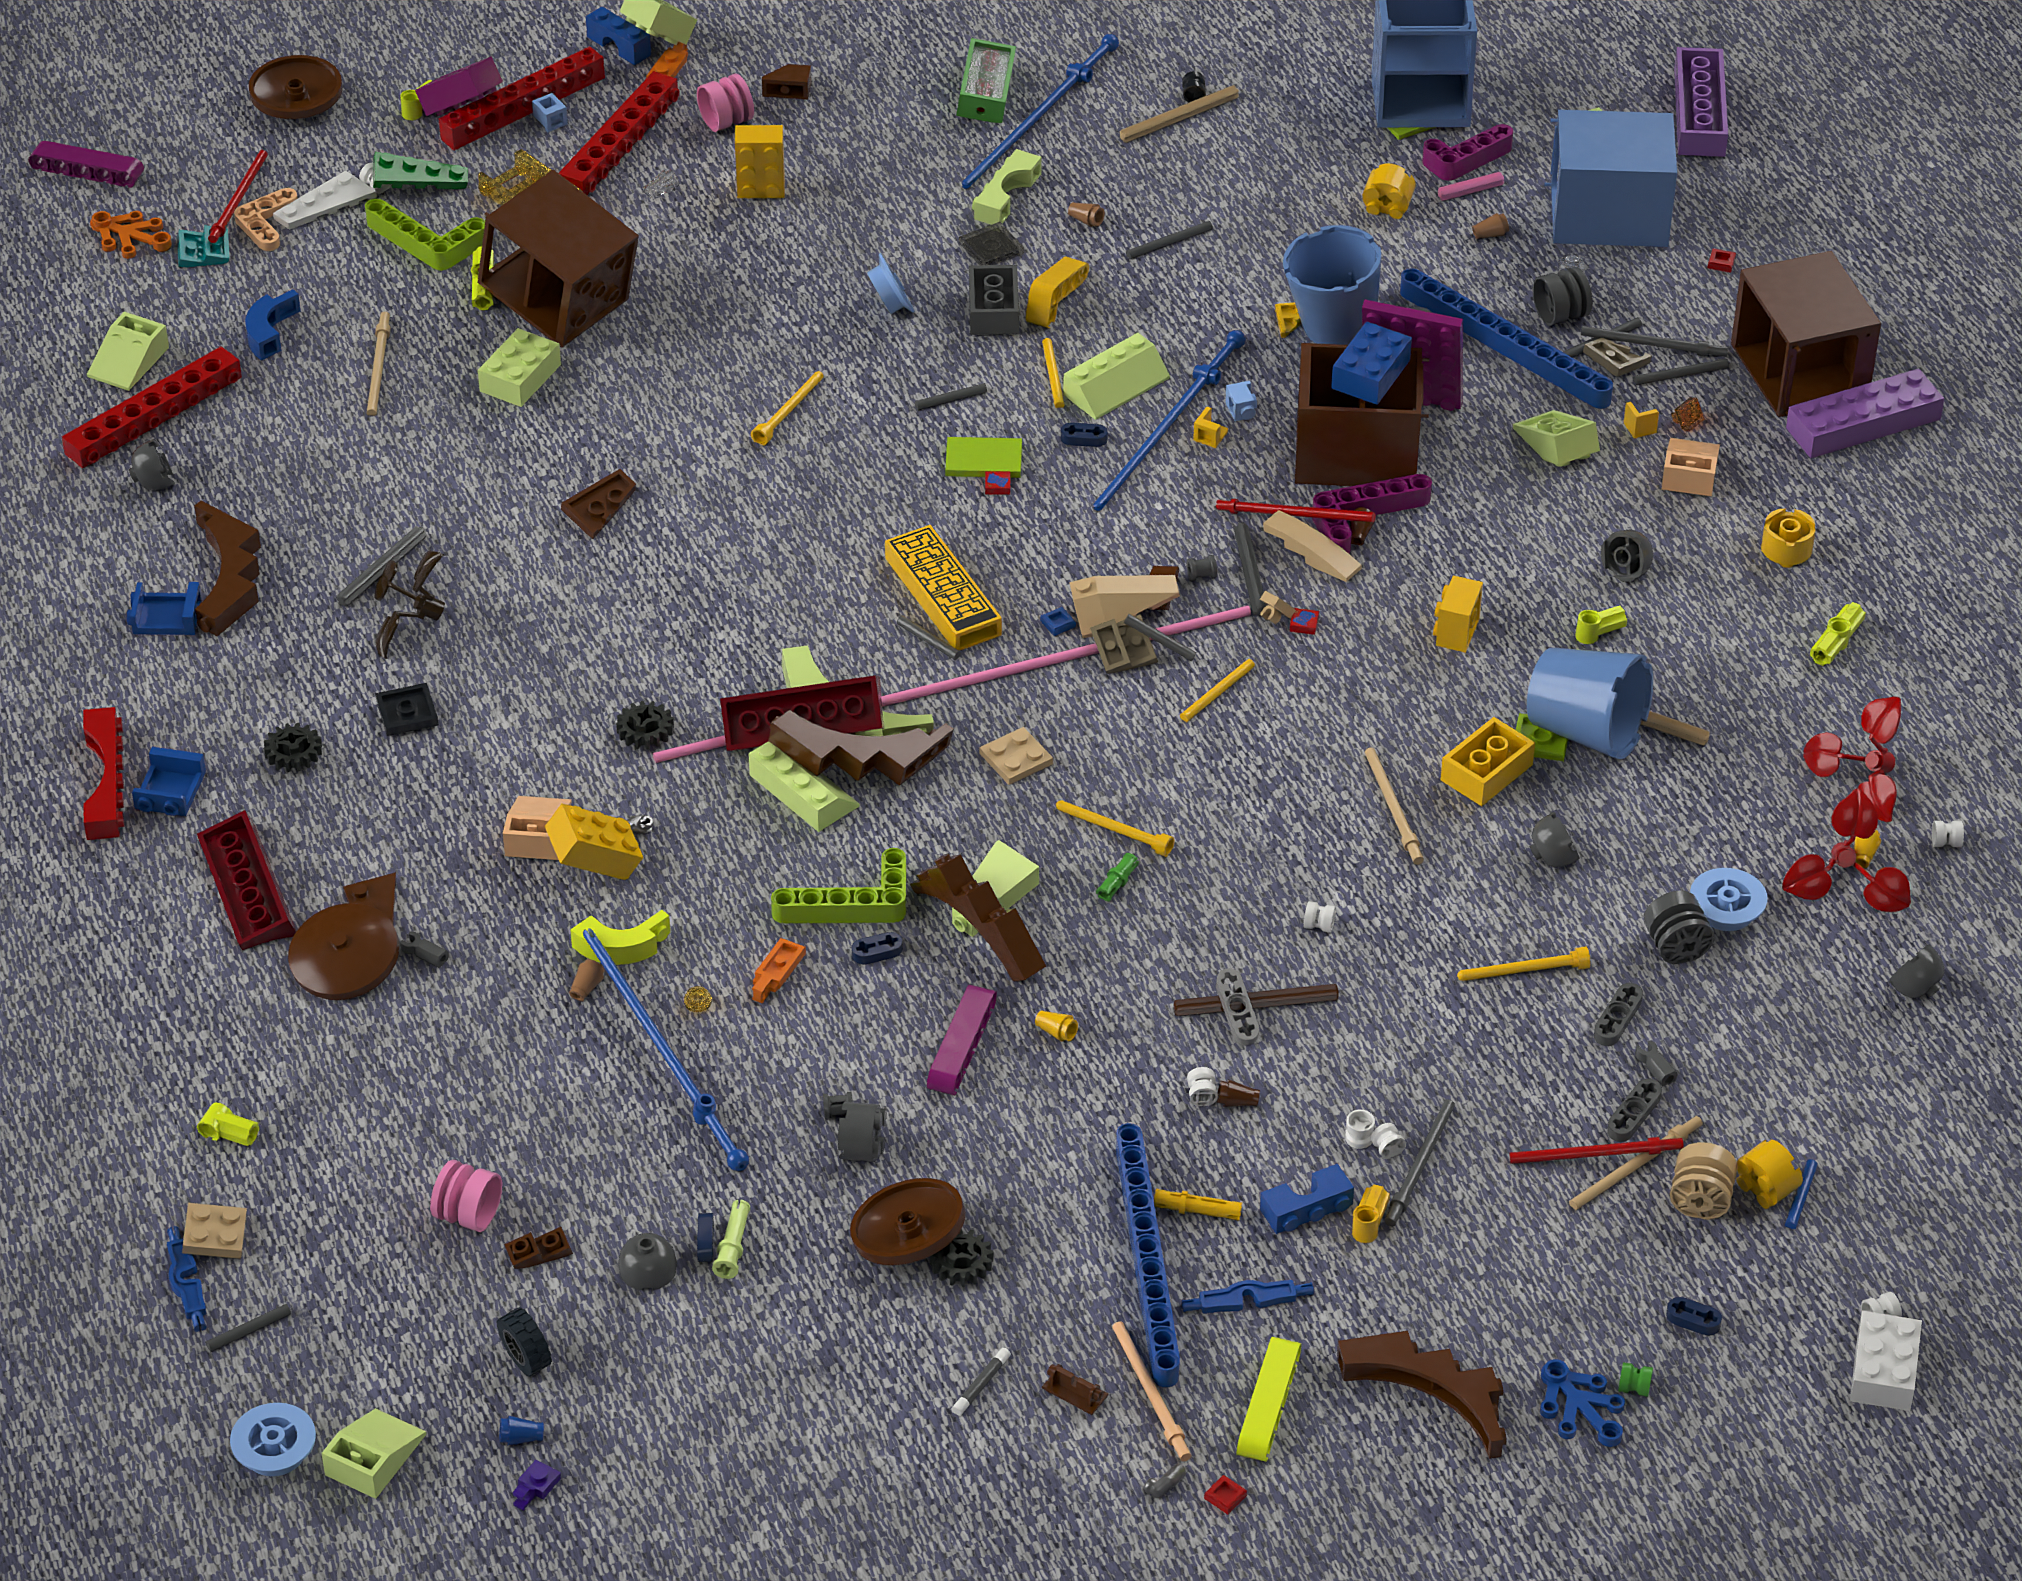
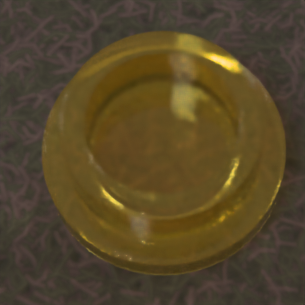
(697, 999)

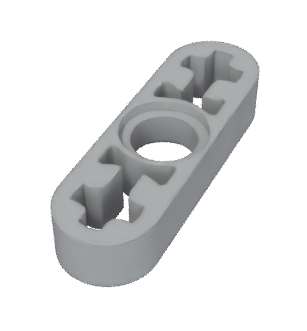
(1240, 994)

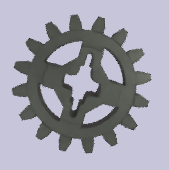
(645, 725)
(292, 747)
(962, 1259)

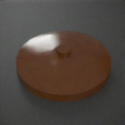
(295, 87)
(343, 951)
(907, 1221)

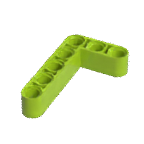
(421, 242)
(848, 904)

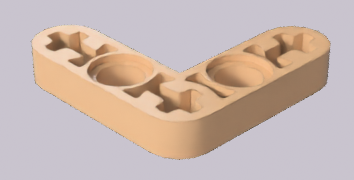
(251, 216)

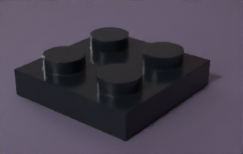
(406, 709)

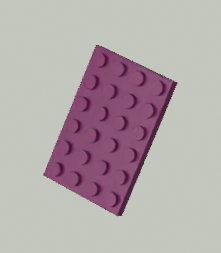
(1440, 342)

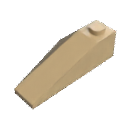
(1114, 597)

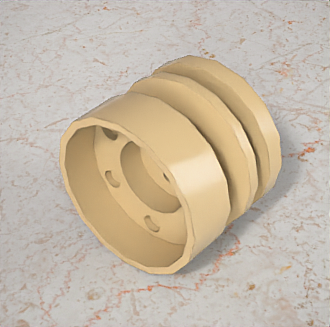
(1703, 1180)

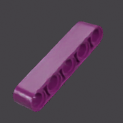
(86, 163)
(960, 1039)

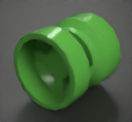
(1635, 1379)

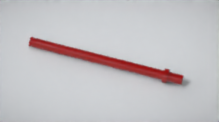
(218, 229)
(1235, 506)

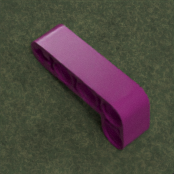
(1468, 155)

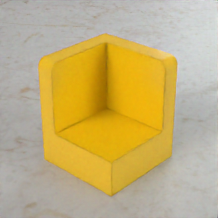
(1640, 423)
(1207, 431)

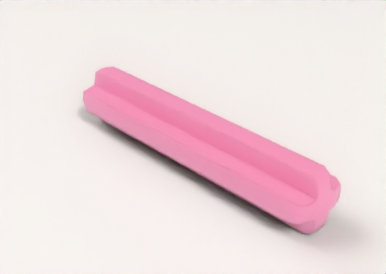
(1471, 186)

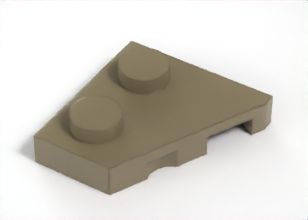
(1615, 357)

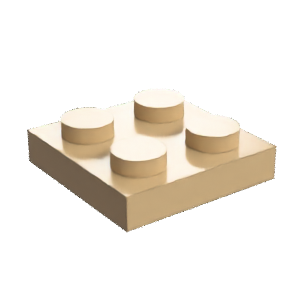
(1016, 755)
(214, 1230)

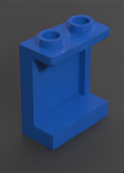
(164, 611)
(170, 782)

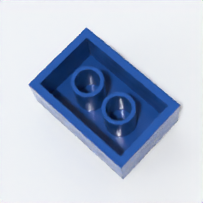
(1371, 362)

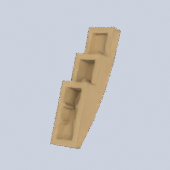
(1317, 548)

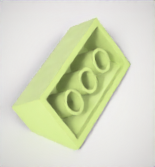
(1115, 376)
(808, 795)

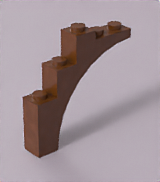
(977, 902)
(1396, 1360)

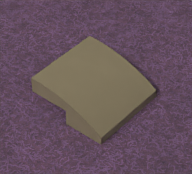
(1122, 646)

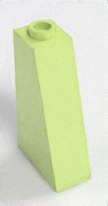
(1008, 875)

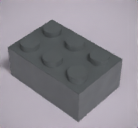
(993, 299)

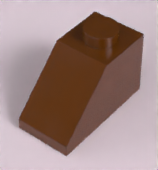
(789, 81)

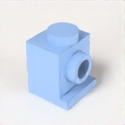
(550, 112)
(1241, 401)

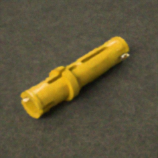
(1203, 1205)

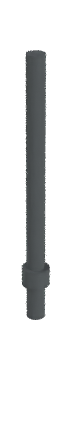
(1701, 348)
(1401, 1199)

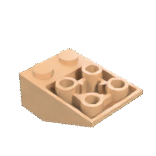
(1690, 467)
(525, 827)

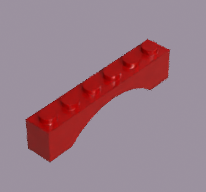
(101, 810)

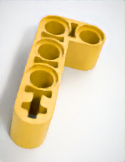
(1052, 288)

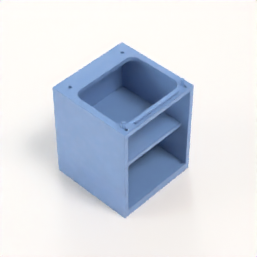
(1423, 62)
(1613, 178)

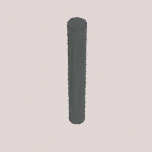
(951, 396)
(928, 637)
(1160, 637)
(248, 1327)

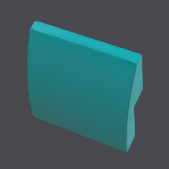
(197, 250)

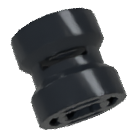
(1193, 86)

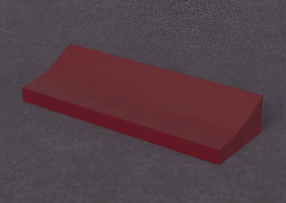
(836, 705)
(246, 881)

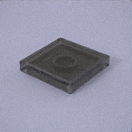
(991, 245)

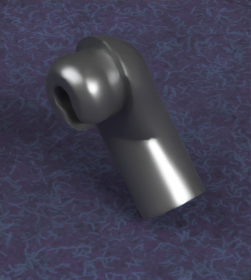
(641, 824)
(1166, 1482)

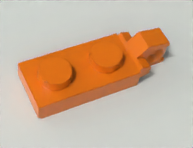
(671, 60)
(776, 968)

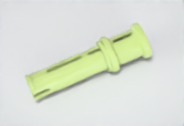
(730, 1248)

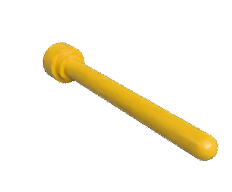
(764, 432)
(1161, 843)
(1577, 958)

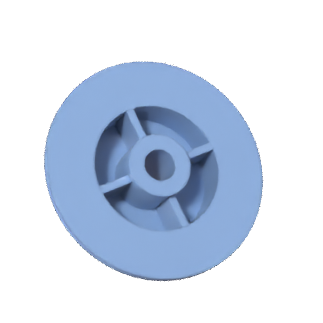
(889, 287)
(1729, 898)
(273, 1438)

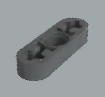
(1618, 1004)
(1634, 1099)

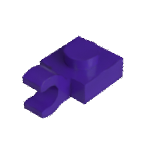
(535, 1481)

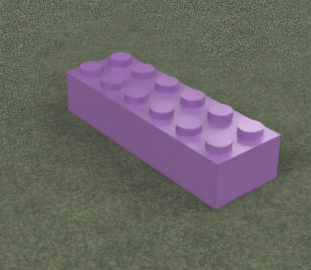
(1700, 102)
(1864, 413)

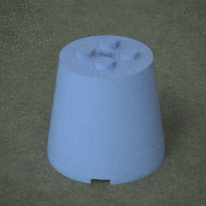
(1330, 280)
(1591, 697)

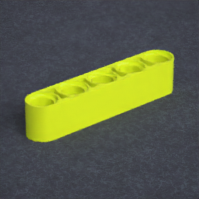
(1268, 1398)

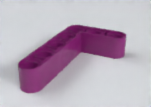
(1378, 497)

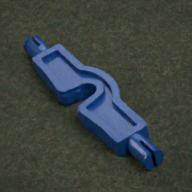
(188, 1290)
(1232, 1297)

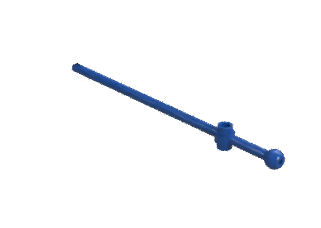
(1075, 73)
(1205, 375)
(704, 1104)

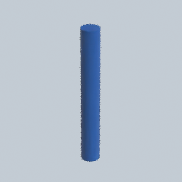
(1801, 1194)

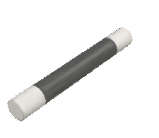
(981, 1381)

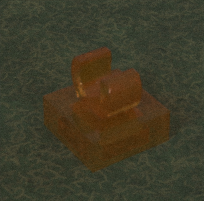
(1688, 414)

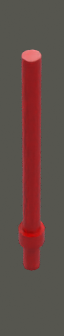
(1652, 1145)

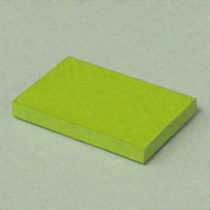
(976, 455)

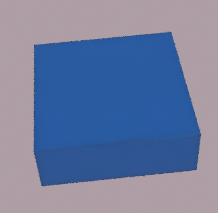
(1058, 621)

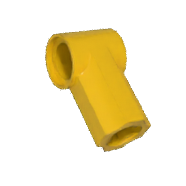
(1369, 1214)

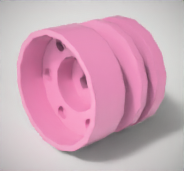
(725, 102)
(466, 1195)

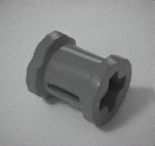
(1201, 567)
(833, 1104)

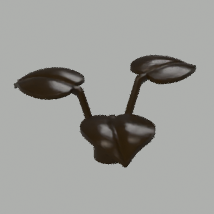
(425, 604)

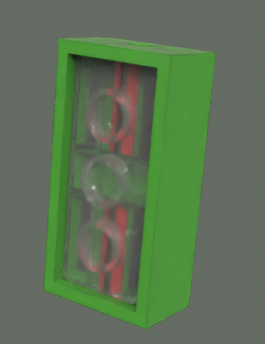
(986, 81)

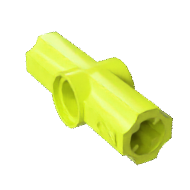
(481, 297)
(1837, 634)

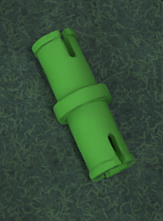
(1117, 877)

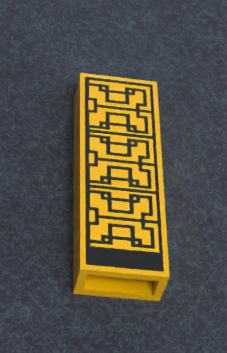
(943, 588)

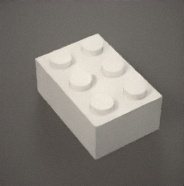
(1886, 1360)

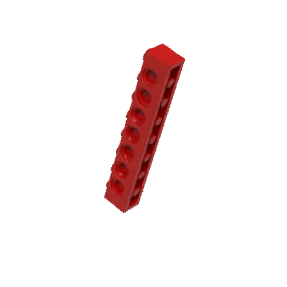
(516, 99)
(621, 132)
(151, 407)

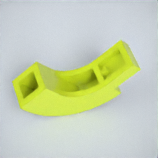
(623, 945)

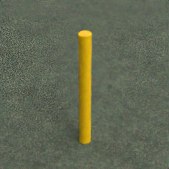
(1053, 373)
(1217, 690)

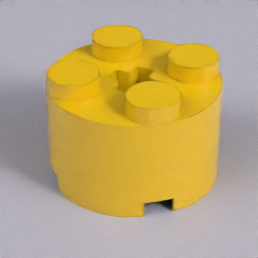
(1388, 191)
(1788, 537)
(1768, 1173)

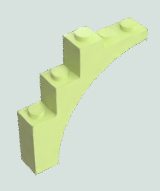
(801, 671)

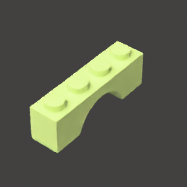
(1018, 171)

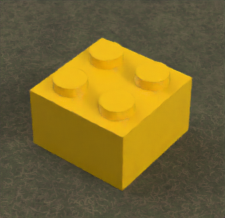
(1458, 613)

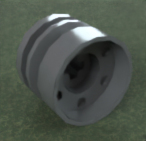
(1562, 296)
(1678, 927)

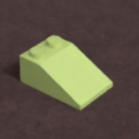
(1559, 437)

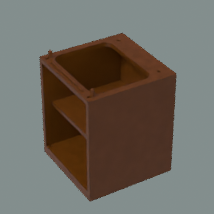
(570, 258)
(1804, 330)
(1351, 439)

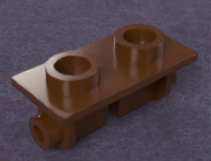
(1074, 1389)

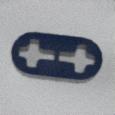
(1084, 434)
(877, 948)
(705, 1237)
(1694, 1316)

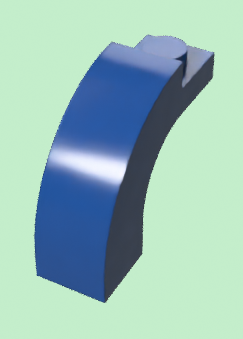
(261, 318)

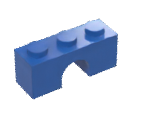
(631, 41)
(1288, 1210)

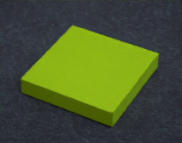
(1547, 744)

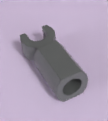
(425, 950)
(1656, 1064)

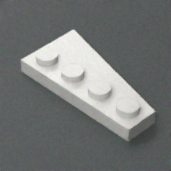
(324, 199)

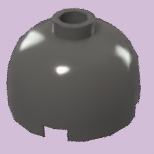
(150, 467)
(1627, 549)
(1552, 842)
(1920, 974)
(647, 1262)

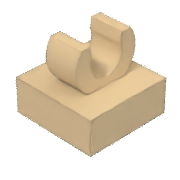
(1275, 608)

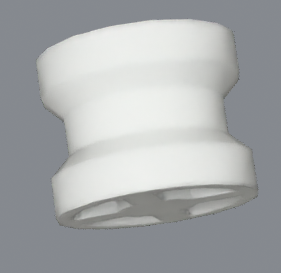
(1388, 1140)

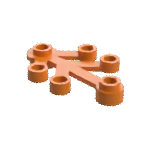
(104, 223)

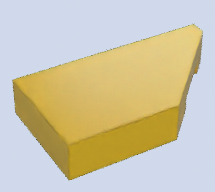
(1287, 318)

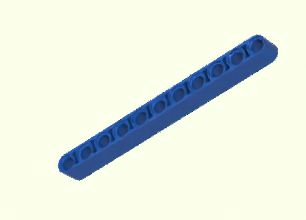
(1508, 339)
(1147, 1255)

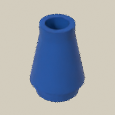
(519, 1430)

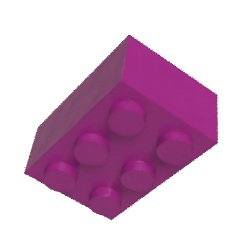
(459, 87)

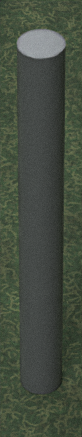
(1168, 240)
(1626, 327)
(1681, 371)

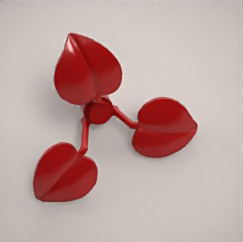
(1880, 719)
(1851, 818)

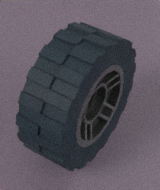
(524, 1341)

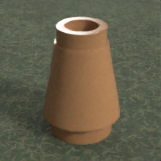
(1087, 213)
(1491, 227)
(586, 979)

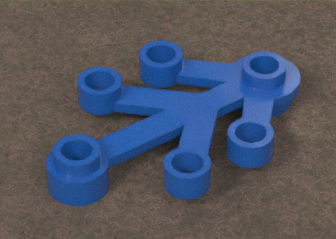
(1580, 1400)

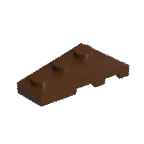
(599, 502)
(375, 892)

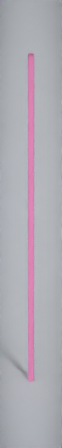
(982, 676)

